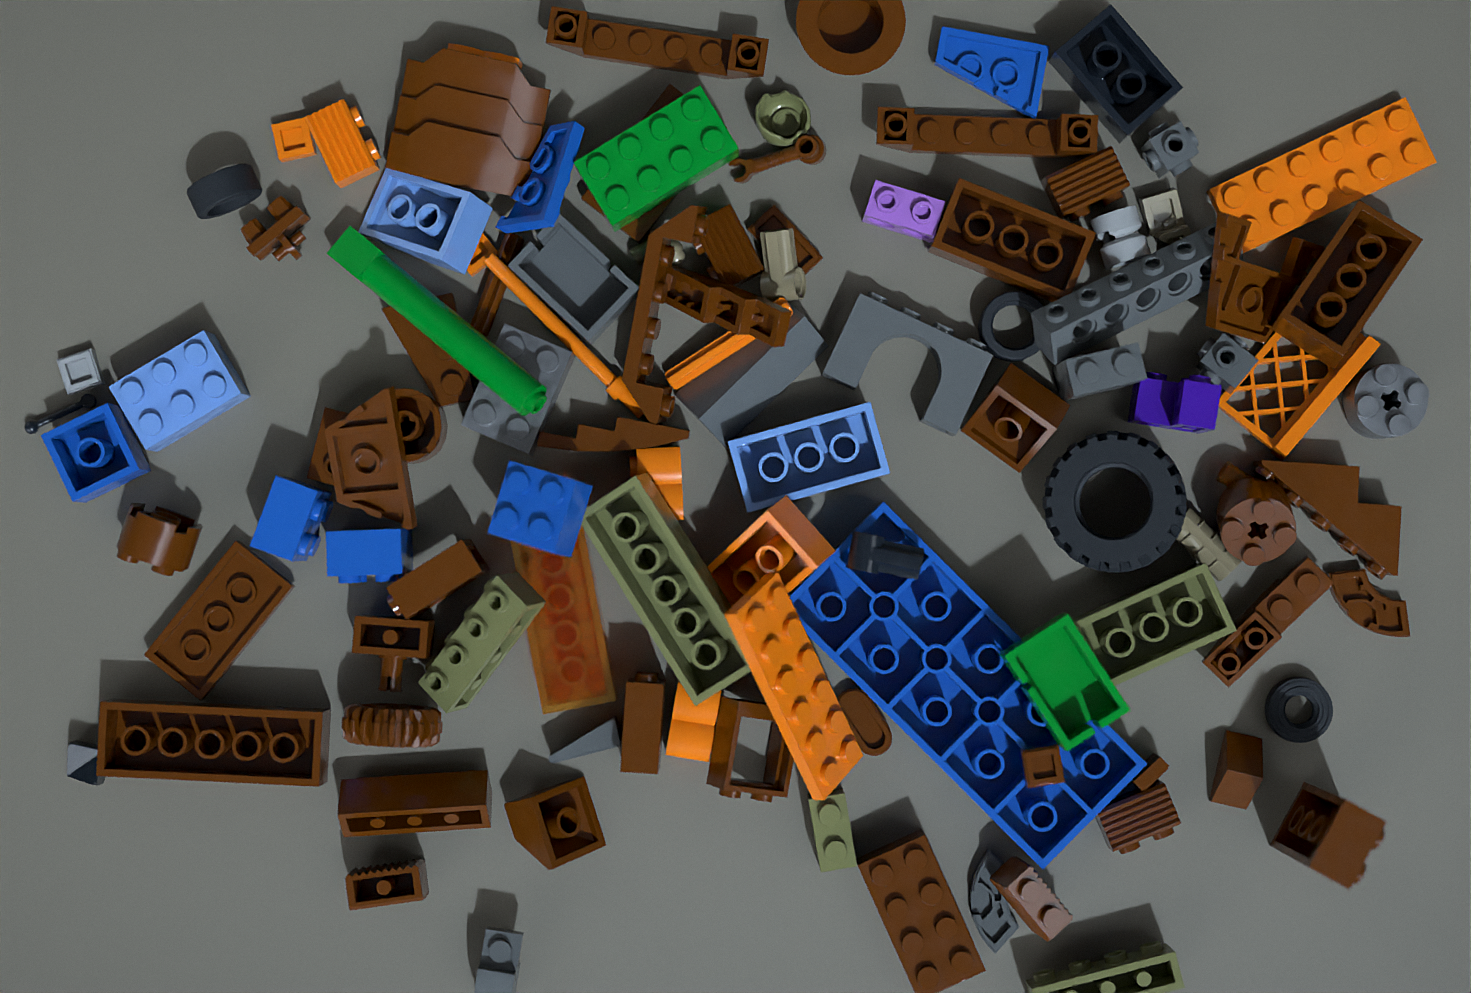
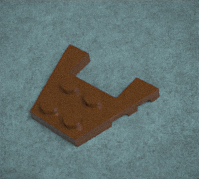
(1247, 296)

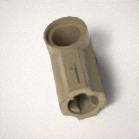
(781, 272)

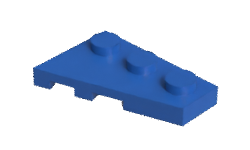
(995, 65)
(542, 194)

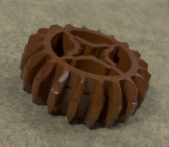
(391, 725)

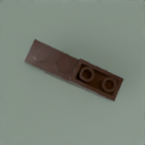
(1266, 620)

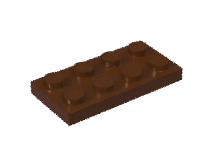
(219, 620)

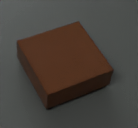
(1042, 766)
(1150, 773)

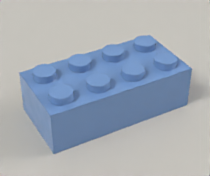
(808, 457)

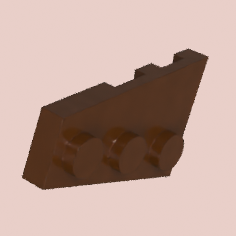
(442, 374)

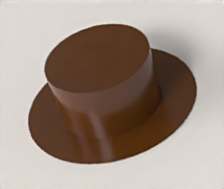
(850, 34)

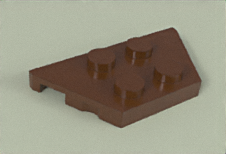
(371, 460)

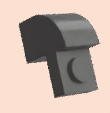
(499, 961)

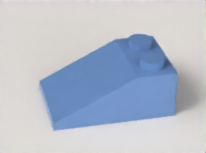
(426, 219)

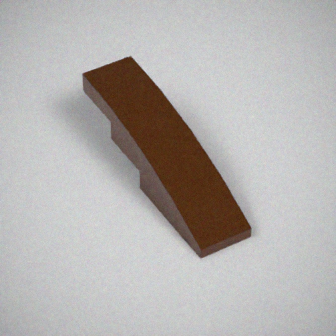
(727, 306)
(627, 436)

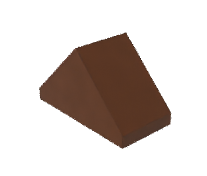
(1238, 770)

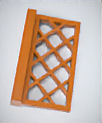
(1313, 405)

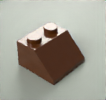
(1016, 418)

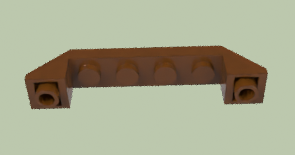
(656, 48)
(986, 135)
(654, 397)

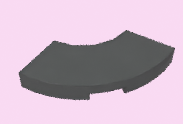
(988, 905)

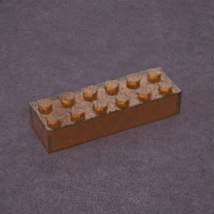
(569, 630)

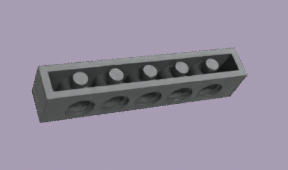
(1125, 297)

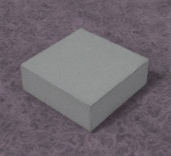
(80, 371)

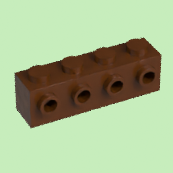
(415, 803)

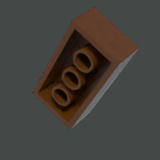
(1011, 241)
(1346, 284)
(1329, 835)
(920, 914)

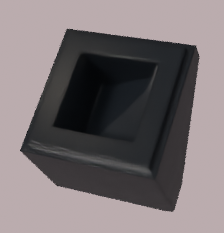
(83, 762)

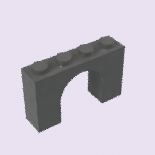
(958, 362)

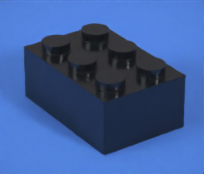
(1115, 73)

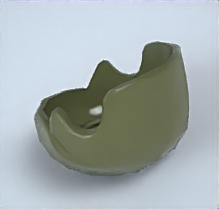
(782, 118)

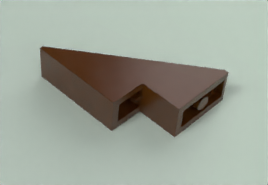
(1332, 500)

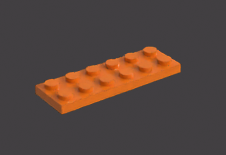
(1325, 174)
(794, 685)

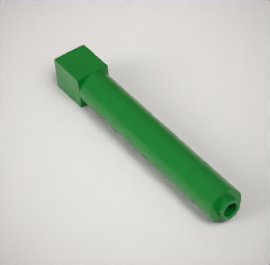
(439, 322)

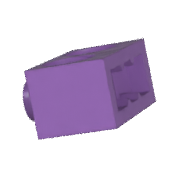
(903, 211)

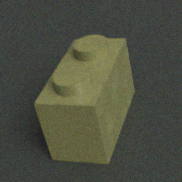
(832, 831)

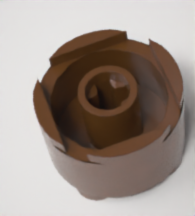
(430, 422)
(1255, 521)
(158, 538)

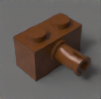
(392, 641)

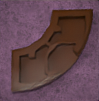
(1368, 607)

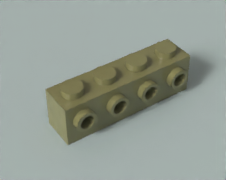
(481, 641)
(1143, 971)

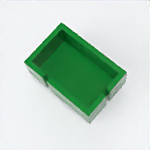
(1064, 681)

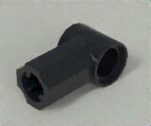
(877, 555)

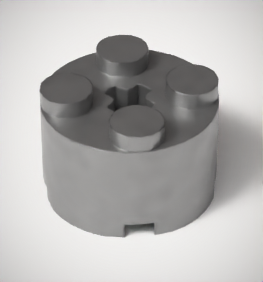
(1405, 396)

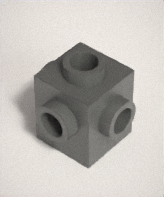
(1160, 157)
(1234, 352)

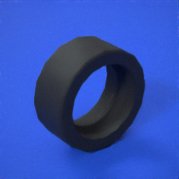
(224, 191)
(985, 327)

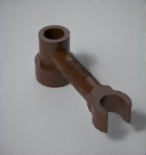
(780, 157)

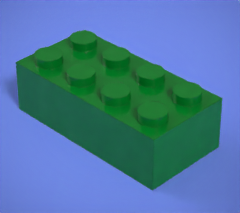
(657, 158)

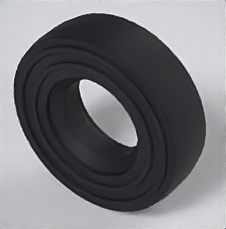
(1321, 709)

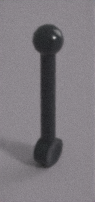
(87, 401)

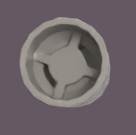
(1120, 237)

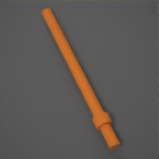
(614, 384)

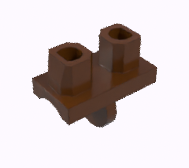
(264, 241)

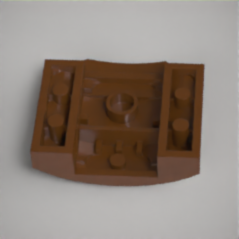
(468, 122)

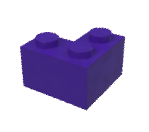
(1175, 405)

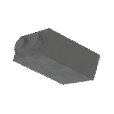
(1099, 372)

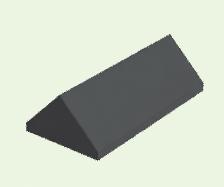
(750, 379)

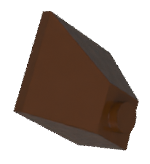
(556, 823)

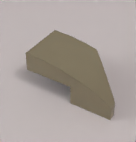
(1164, 216)

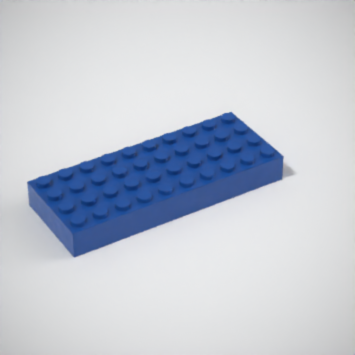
(936, 670)

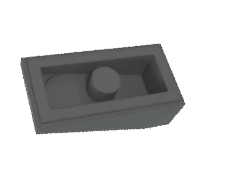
(598, 739)

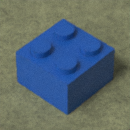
(96, 453)
(540, 509)
(292, 519)
(369, 552)

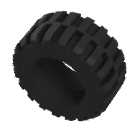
(1114, 451)

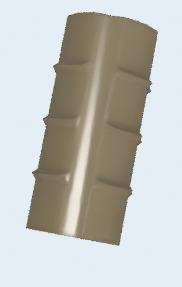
(1206, 546)

